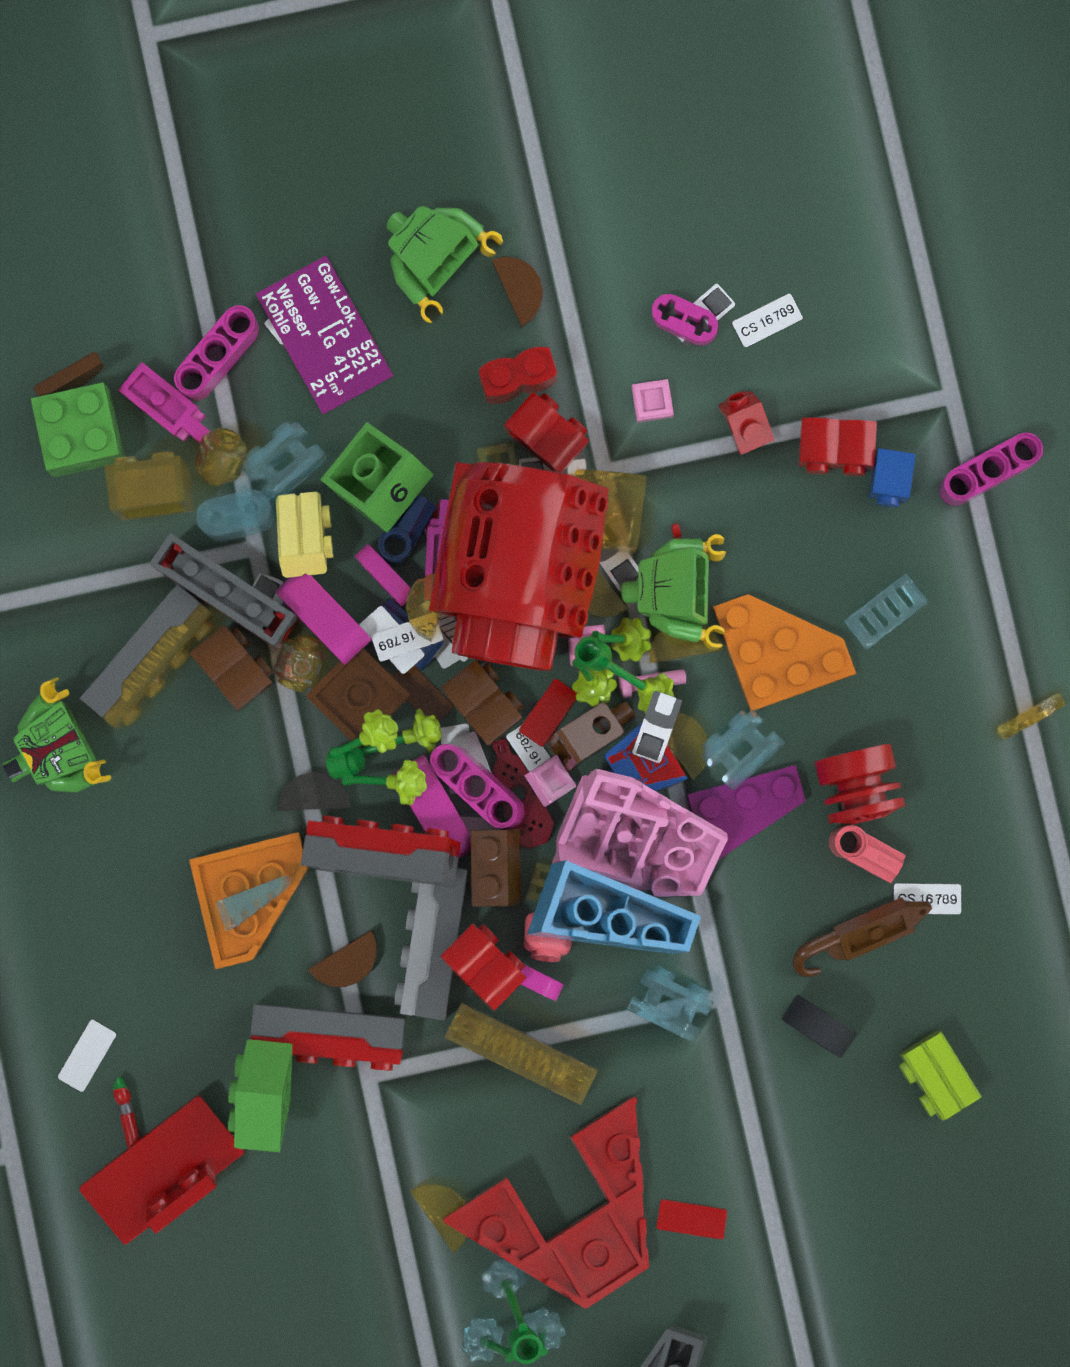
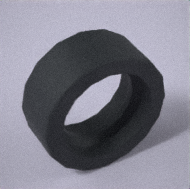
(819, 1026)

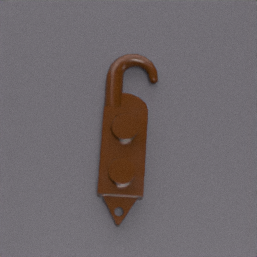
(863, 933)

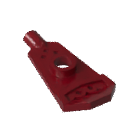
(533, 807)

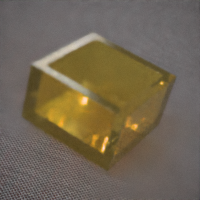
(149, 486)

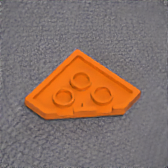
(778, 652)
(236, 871)

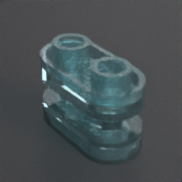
(286, 440)
(235, 515)
(742, 728)
(693, 999)

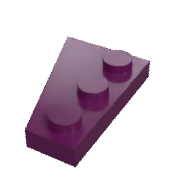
(749, 806)

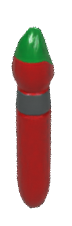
(128, 1120)

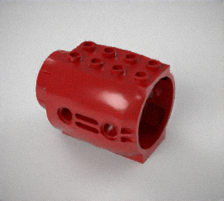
(518, 561)

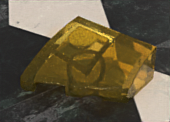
(624, 507)

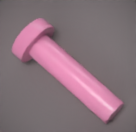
(626, 688)

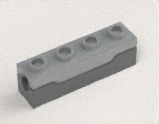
(434, 928)

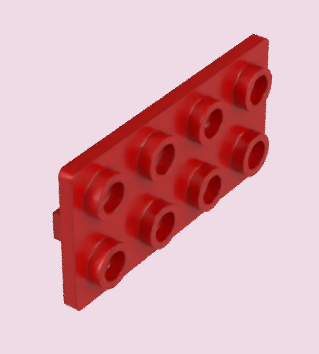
(162, 1172)

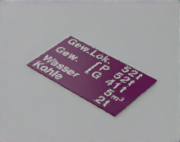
(324, 335)

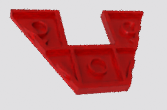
(596, 1250)

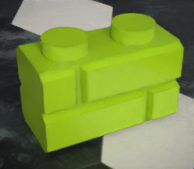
(939, 1076)

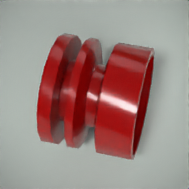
(859, 784)

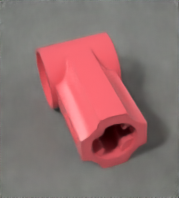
(869, 853)

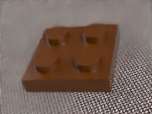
(354, 690)

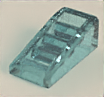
(912, 593)
(243, 905)

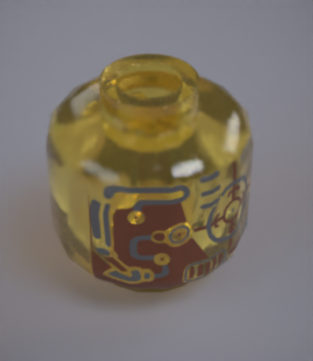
(220, 456)
(300, 663)

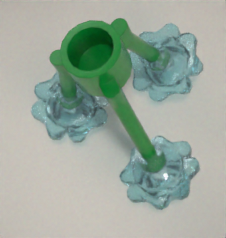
(534, 1331)

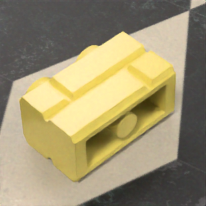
(302, 534)

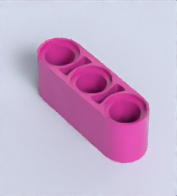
(219, 335)
(1006, 460)
(323, 616)
(460, 780)
(436, 809)

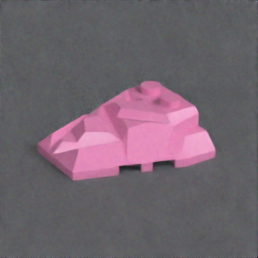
(638, 837)

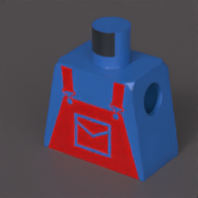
(652, 774)

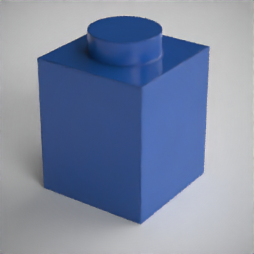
(891, 477)

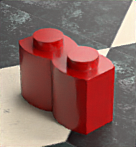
(527, 373)
(546, 433)
(838, 445)
(484, 965)

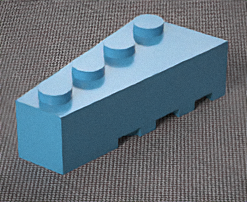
(605, 912)

